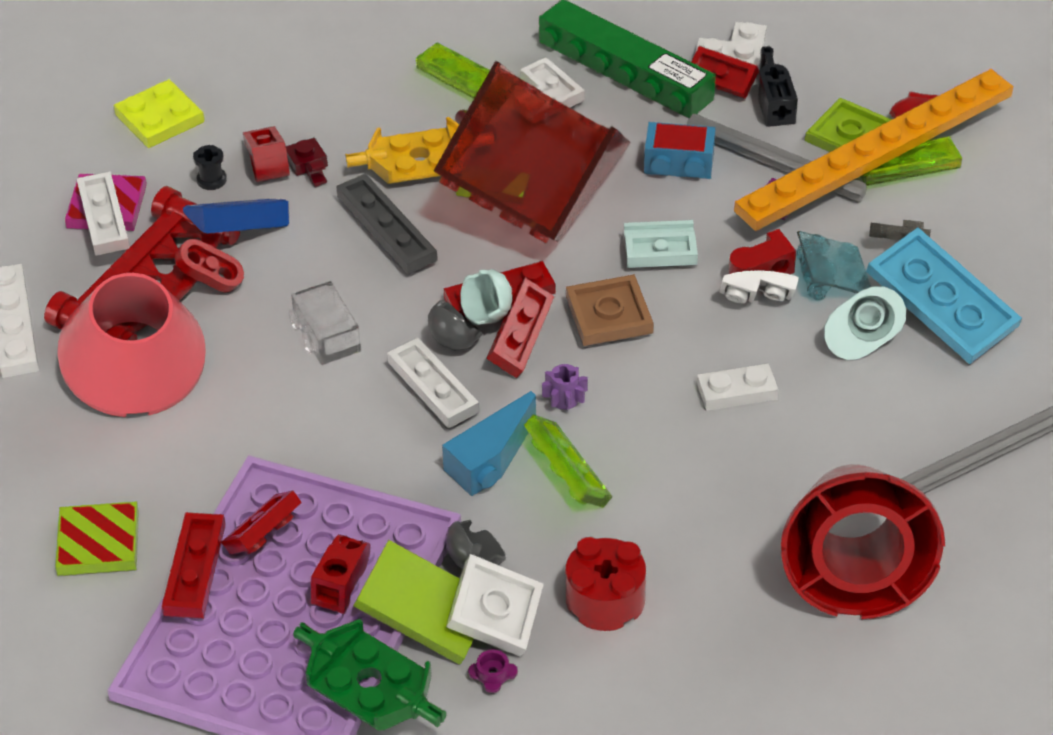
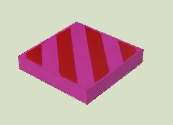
(129, 193)

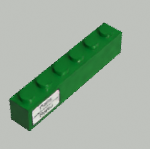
(627, 58)

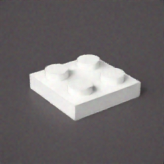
(495, 605)

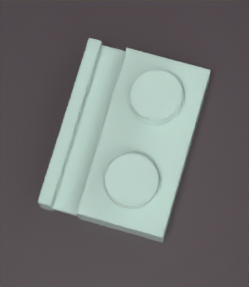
(660, 243)

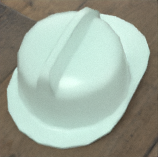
(864, 322)

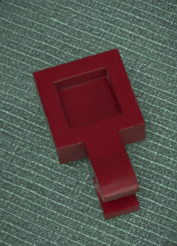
(308, 158)

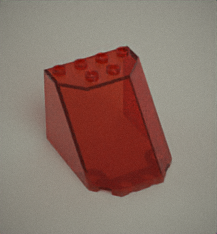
(532, 146)

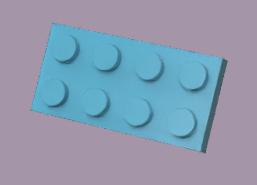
(944, 295)

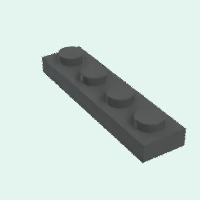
(387, 223)

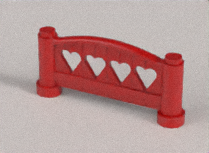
(153, 244)

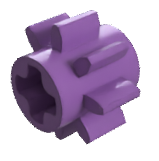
(564, 386)

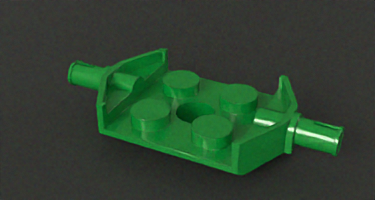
(348, 656)

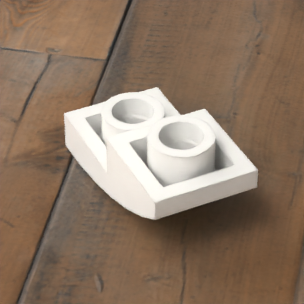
(744, 285)

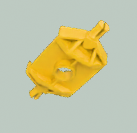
(395, 155)

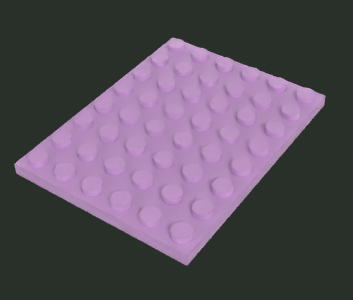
(240, 662)

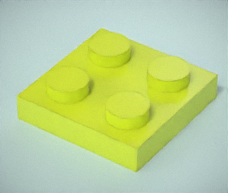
(159, 113)

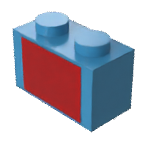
(679, 150)

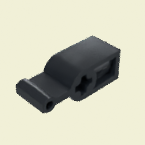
(776, 91)

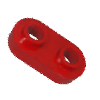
(208, 265)

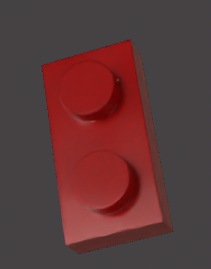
(731, 73)
(271, 515)

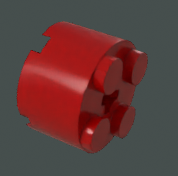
(605, 582)

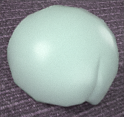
(486, 297)

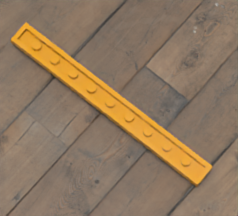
(872, 149)

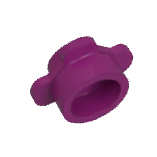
(492, 661)

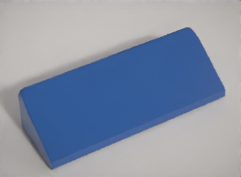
(239, 215)

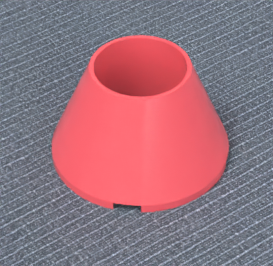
(131, 374)

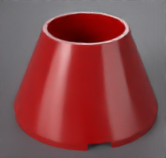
(867, 572)

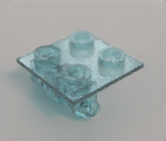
(830, 264)

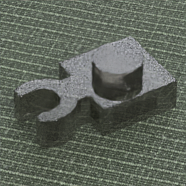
(896, 232)

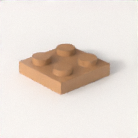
(609, 310)

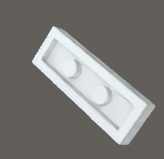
(103, 213)
(433, 382)

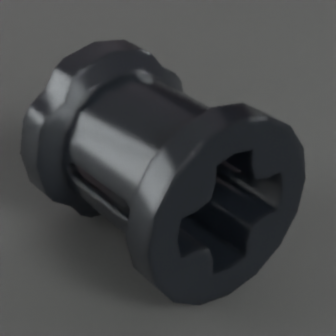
(210, 173)

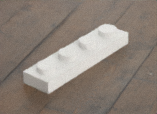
(16, 331)

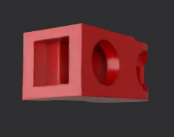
(772, 255)
(339, 572)

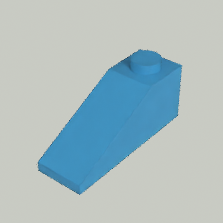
(485, 450)

